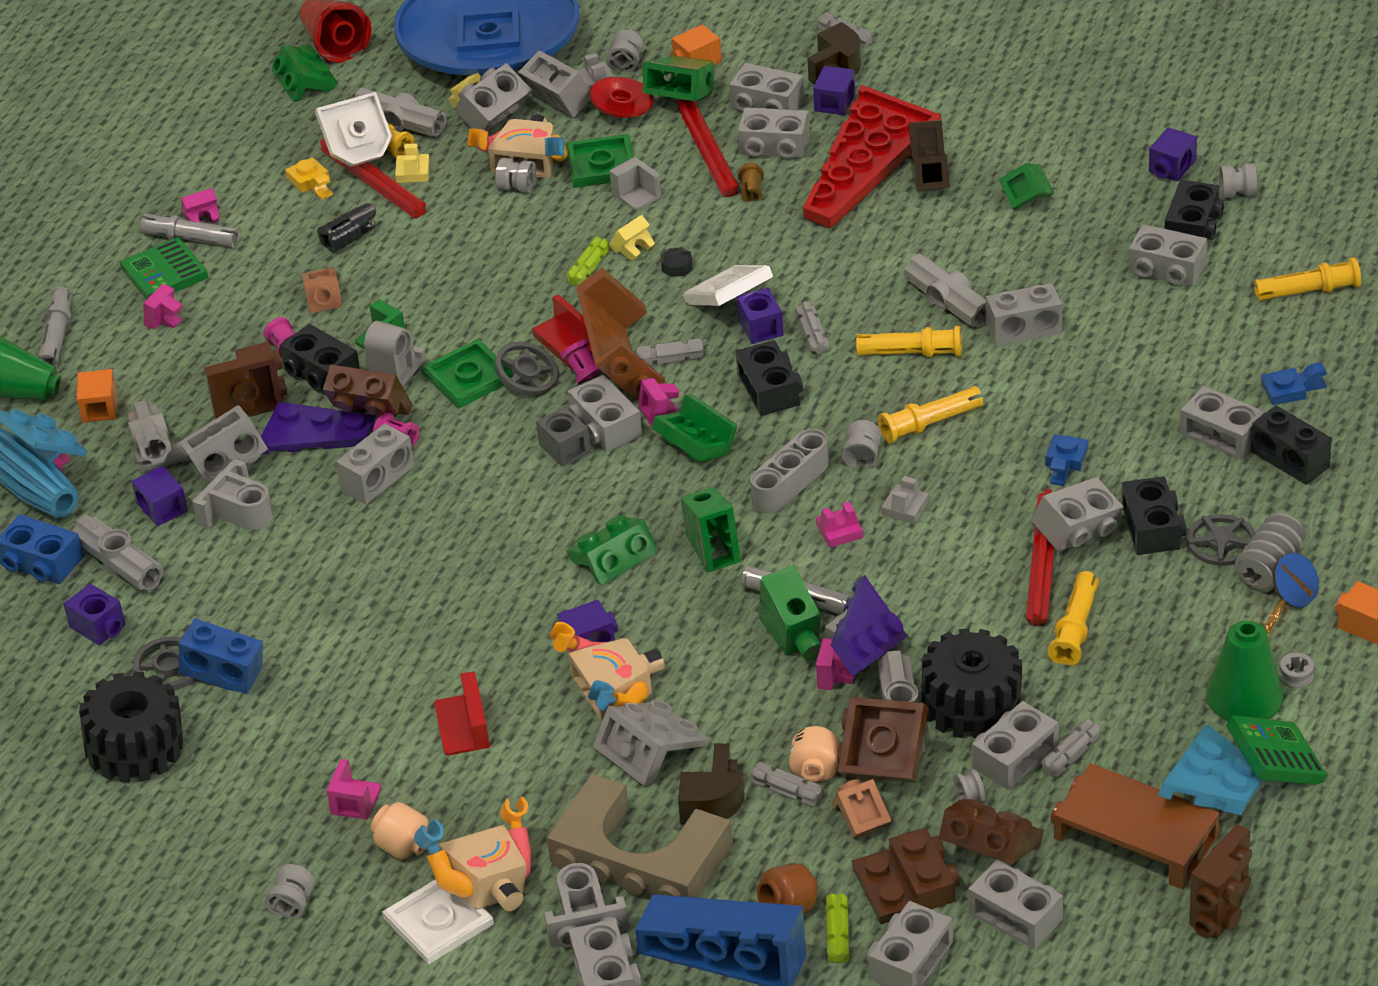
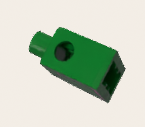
(689, 77)
(705, 513)
(790, 613)

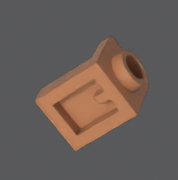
(322, 290)
(861, 807)

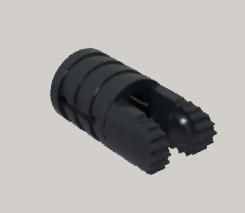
(347, 227)

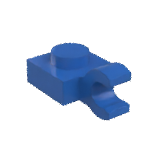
(1290, 386)
(1063, 455)

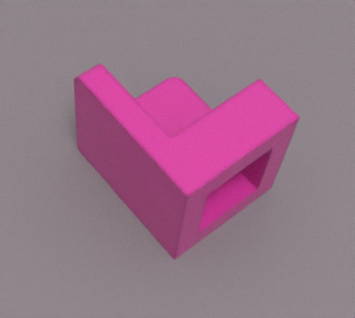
(351, 796)

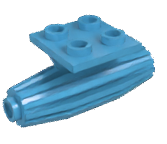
(28, 463)

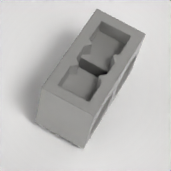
(556, 83)
(766, 88)
(494, 102)
(773, 132)
(1167, 255)
(1023, 314)
(605, 412)
(1219, 422)
(220, 438)
(375, 463)
(1077, 514)
(1015, 745)
(1015, 904)
(910, 946)
(603, 955)

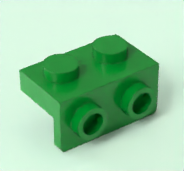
(301, 69)
(697, 430)
(614, 548)

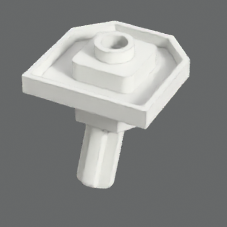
(355, 129)

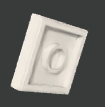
(727, 285)
(436, 921)

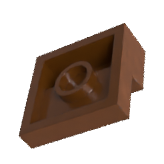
(247, 381)
(366, 390)
(882, 740)
(989, 832)
(905, 872)
(1220, 884)

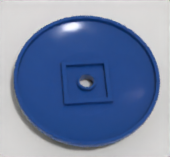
(482, 34)

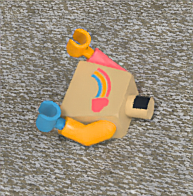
(521, 141)
(607, 671)
(482, 865)

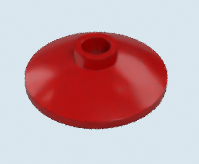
(620, 97)

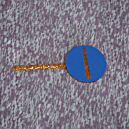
(1295, 584)

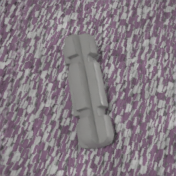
(829, 20)
(812, 328)
(671, 351)
(1071, 748)
(787, 784)

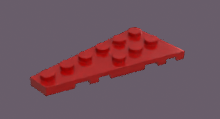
(863, 153)

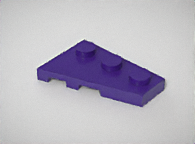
(305, 426)
(866, 629)

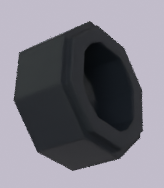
(676, 262)

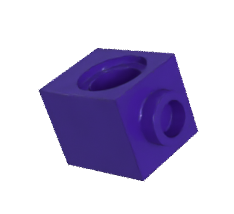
(834, 90)
(1172, 154)
(760, 315)
(159, 496)
(94, 614)
(591, 622)

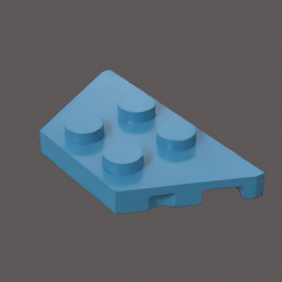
(1213, 774)

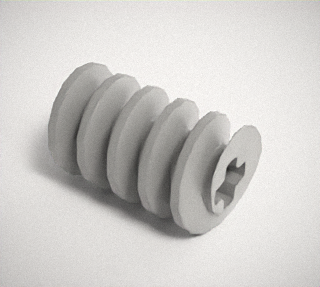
(1273, 539)

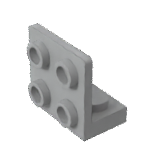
(641, 735)

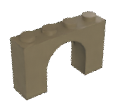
(675, 870)

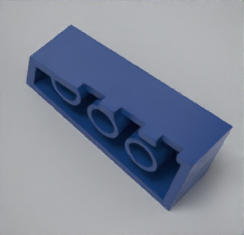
(726, 937)

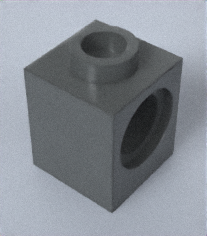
(563, 436)

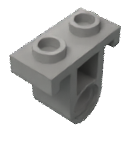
(392, 351)
(234, 499)
(581, 904)

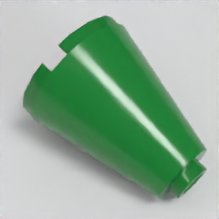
(25, 374)
(1245, 675)

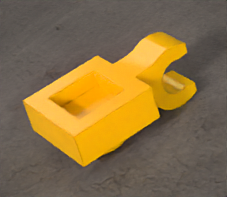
(310, 175)

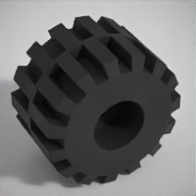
(970, 681)
(131, 726)

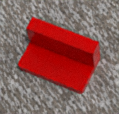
(563, 329)
(462, 719)

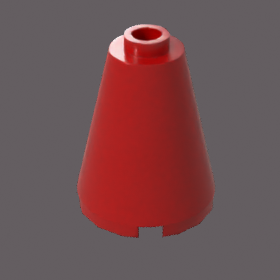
(336, 28)

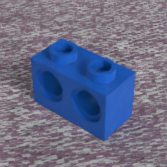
(39, 549)
(220, 656)

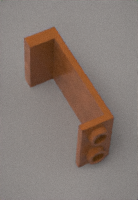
(607, 313)
(1138, 820)

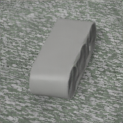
(789, 471)

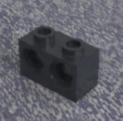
(1195, 209)
(312, 353)
(768, 377)
(1291, 445)
(1152, 515)

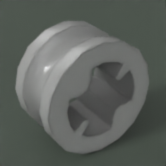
(1294, 679)
(969, 786)

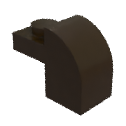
(836, 48)
(928, 156)
(715, 791)

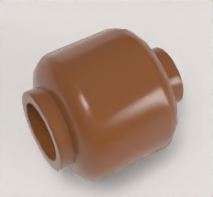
(788, 886)

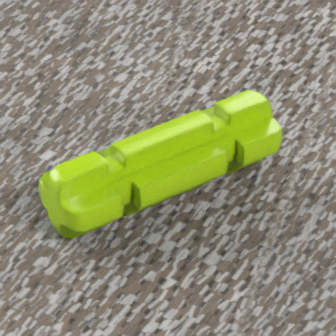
(587, 261)
(837, 928)

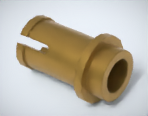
(751, 176)

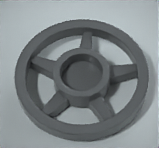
(525, 368)
(1218, 538)
(164, 663)

